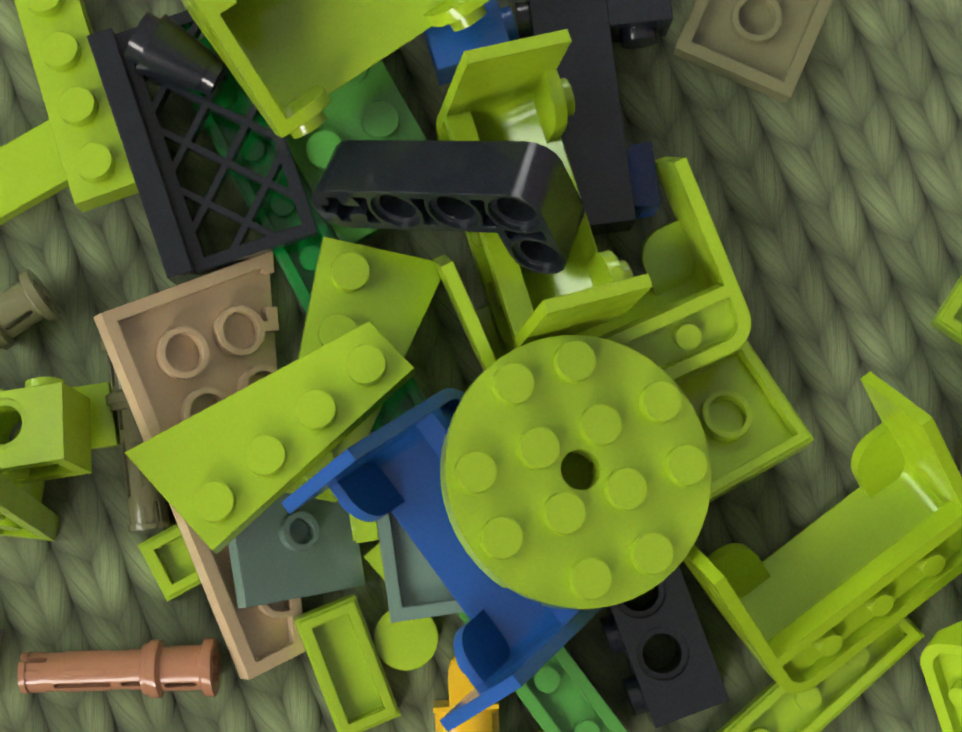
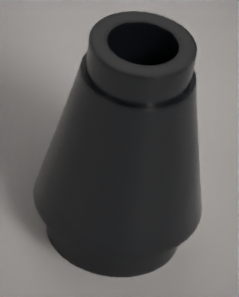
(173, 55)

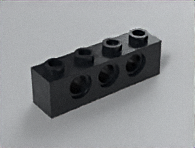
(690, 679)

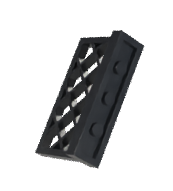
(158, 173)

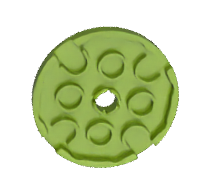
(508, 485)

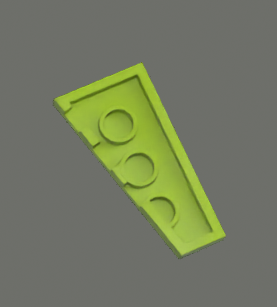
(357, 287)
(260, 441)

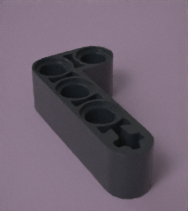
(457, 187)

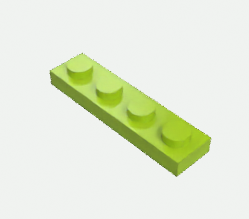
(76, 101)

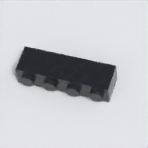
(596, 130)

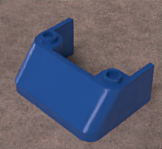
(400, 474)

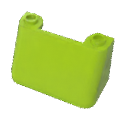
(303, 50)

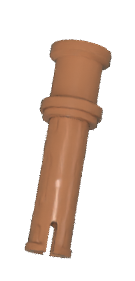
(149, 669)

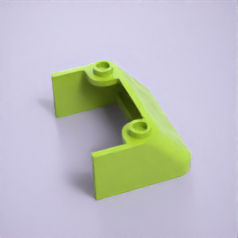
(517, 96)
(687, 315)
(855, 564)

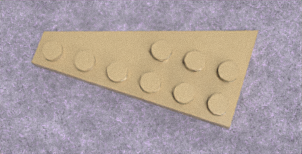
(173, 361)

